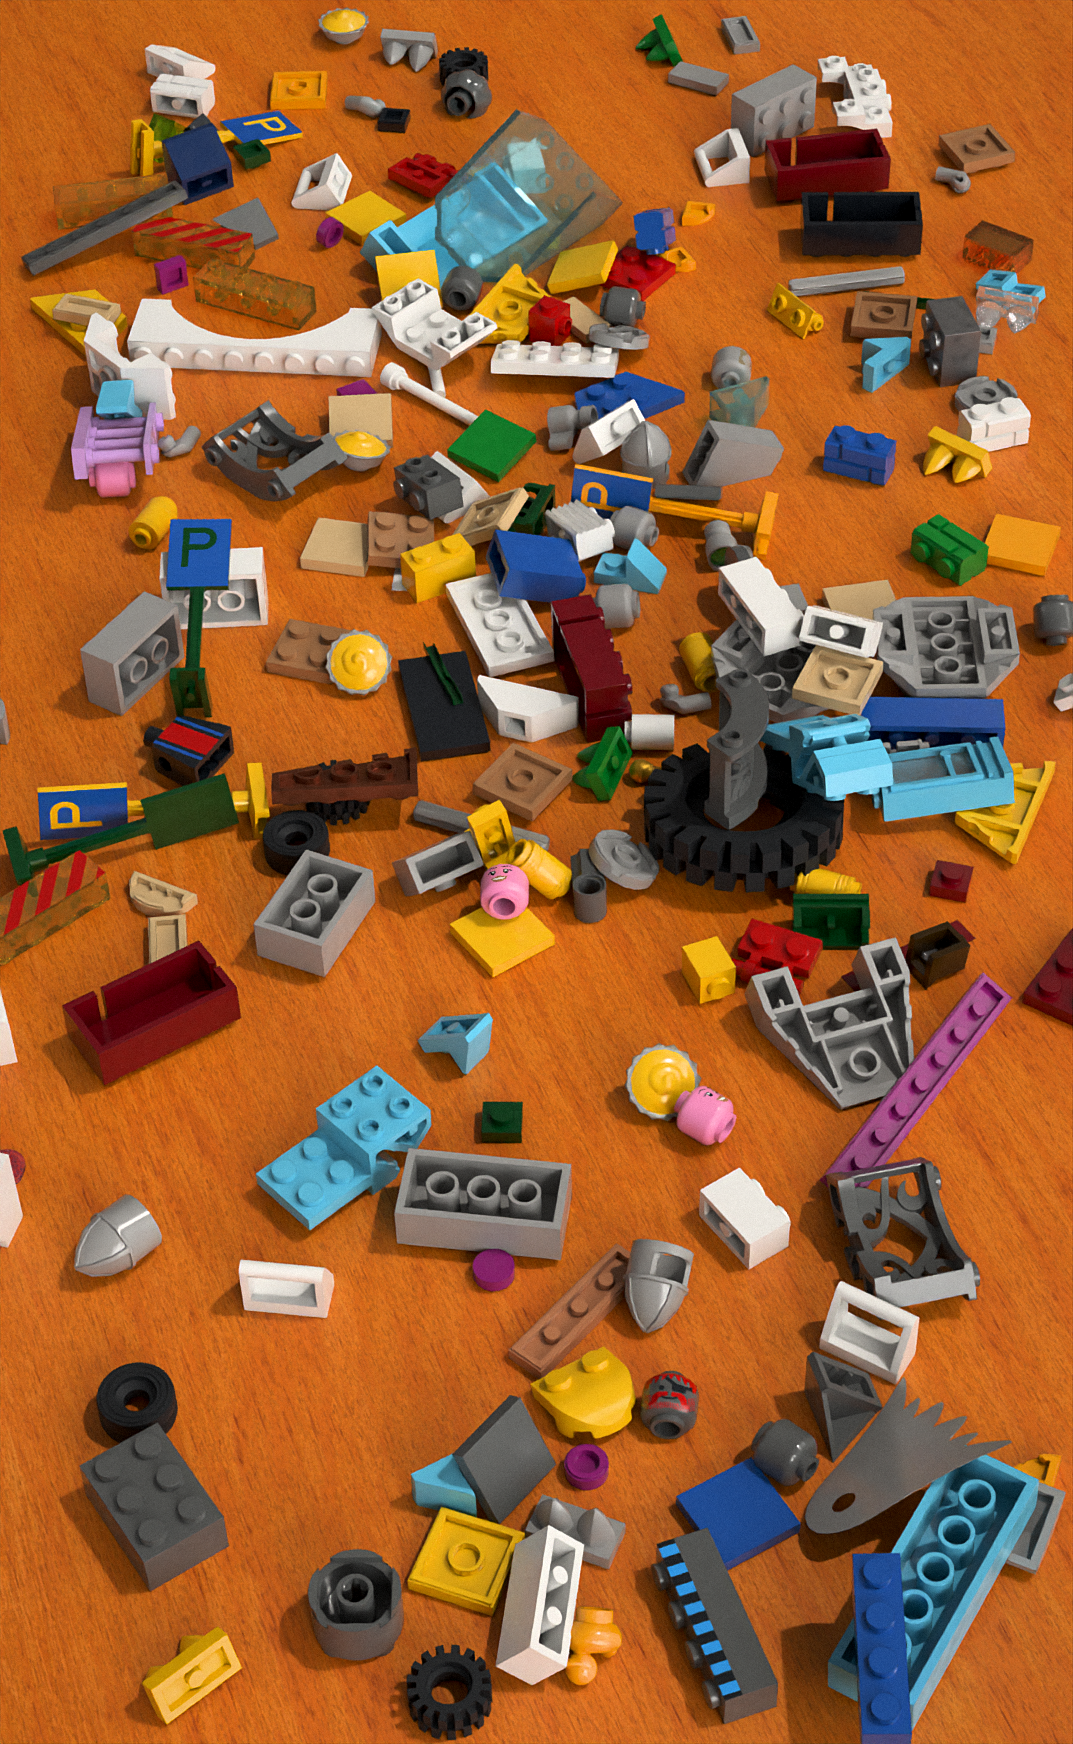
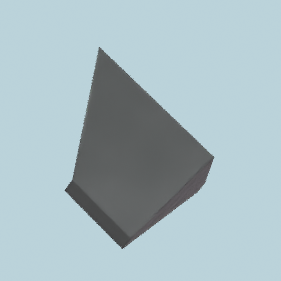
(252, 219)
(840, 1400)

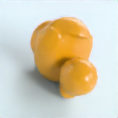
(591, 1633)

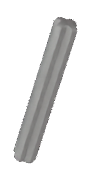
(847, 281)
(457, 822)

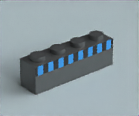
(715, 1625)

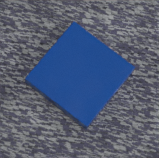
(740, 1512)

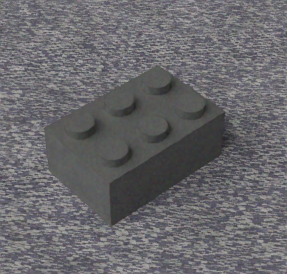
(154, 1506)

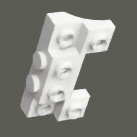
(864, 95)

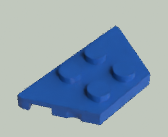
(611, 393)

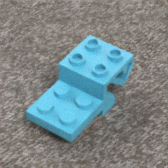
(832, 755)
(347, 1148)

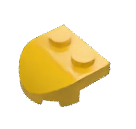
(588, 1395)

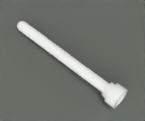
(395, 378)

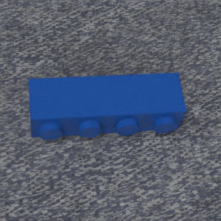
(935, 720)
(880, 1649)

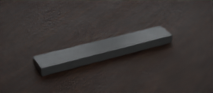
(104, 227)

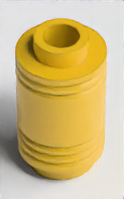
(153, 522)
(697, 657)
(541, 868)
(825, 882)

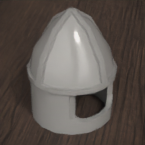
(647, 453)
(116, 1238)
(656, 1281)

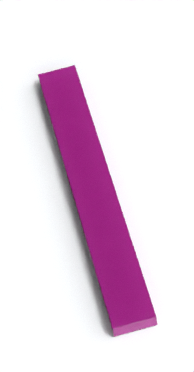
(922, 1079)

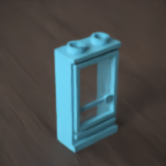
(946, 780)

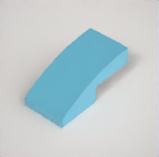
(1008, 282)

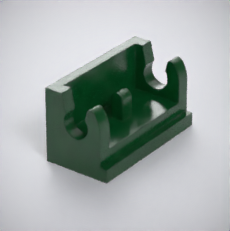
(532, 517)
(836, 919)

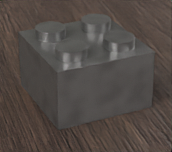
(950, 340)

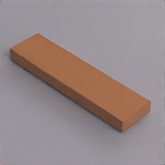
(573, 1315)

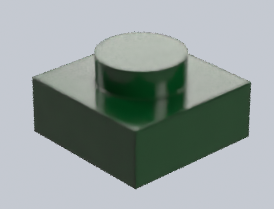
(252, 154)
(502, 1122)

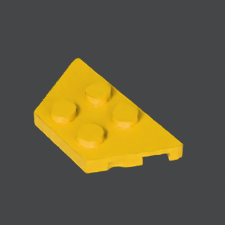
(509, 306)
(70, 331)
(1008, 825)

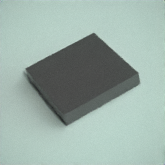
(688, 491)
(504, 1459)

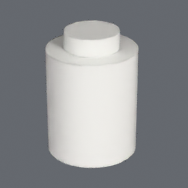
(650, 732)

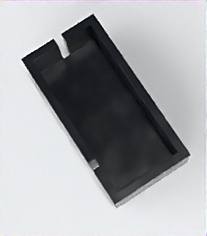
(861, 224)

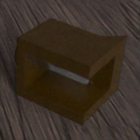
(936, 953)

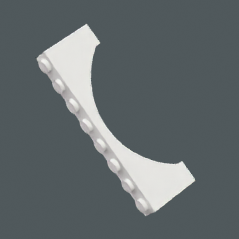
(336, 349)

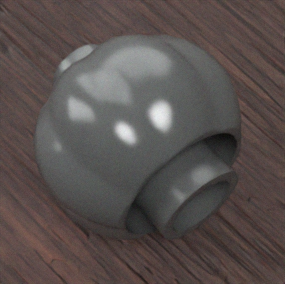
(463, 91)

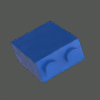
(534, 567)

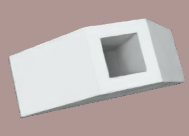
(525, 710)

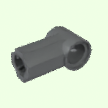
(588, 888)

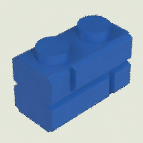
(654, 230)
(859, 455)

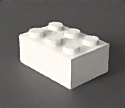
(240, 605)

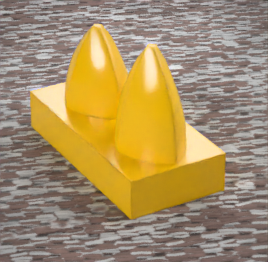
(948, 448)
(192, 1674)

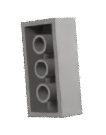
(483, 1203)

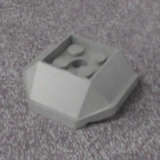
(947, 645)
(774, 672)

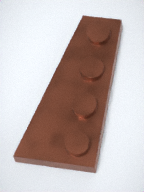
(349, 781)

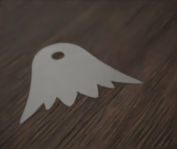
(892, 1462)

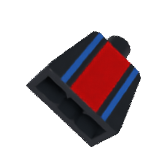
(190, 749)

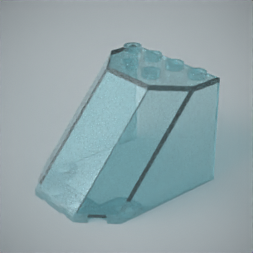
(520, 200)

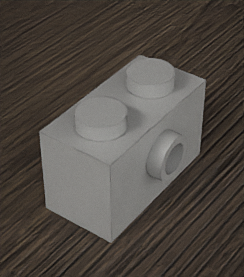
(438, 864)

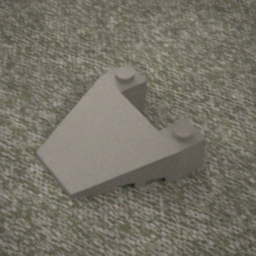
(848, 1043)

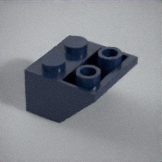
(198, 162)

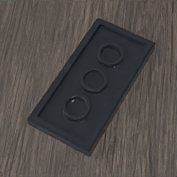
(438, 725)

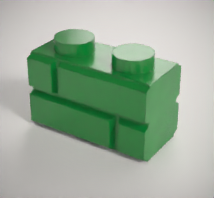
(949, 549)

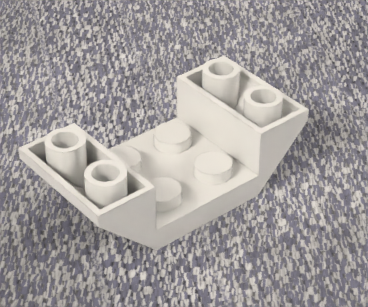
(425, 330)
(148, 373)

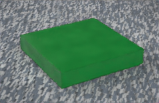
(491, 445)

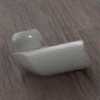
(957, 179)
(181, 446)
(683, 704)

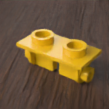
(794, 312)

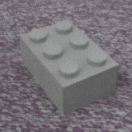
(774, 108)
(132, 653)
(314, 913)

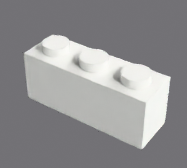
(760, 606)
(540, 1605)

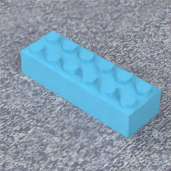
(947, 1569)

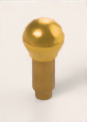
(641, 770)

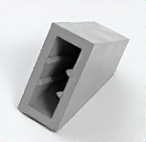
(732, 455)

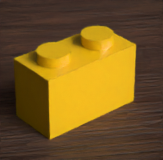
(436, 564)

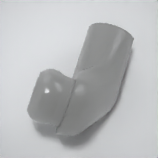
(365, 105)

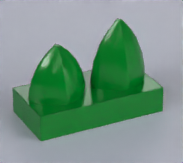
(660, 42)
(607, 764)

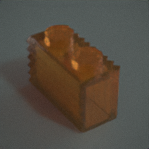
(997, 248)

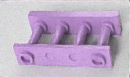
(115, 440)

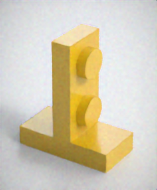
(491, 833)

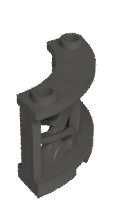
(304, 454)
(736, 758)
(928, 1277)

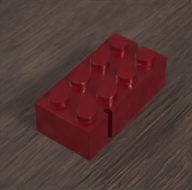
(827, 164)
(590, 665)
(152, 1012)

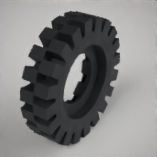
(689, 842)

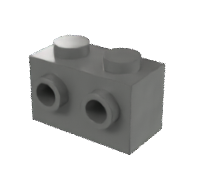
(428, 486)

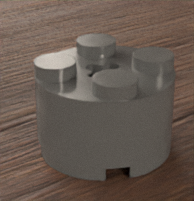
(356, 1605)

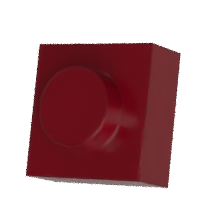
(951, 881)

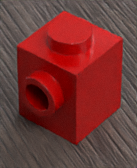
(550, 321)

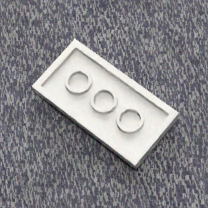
(555, 360)
(498, 627)

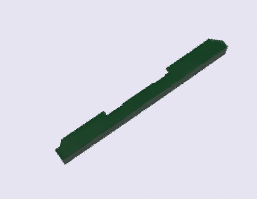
(443, 674)

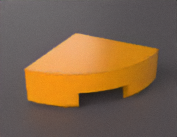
(697, 213)
(681, 258)
(1042, 1468)

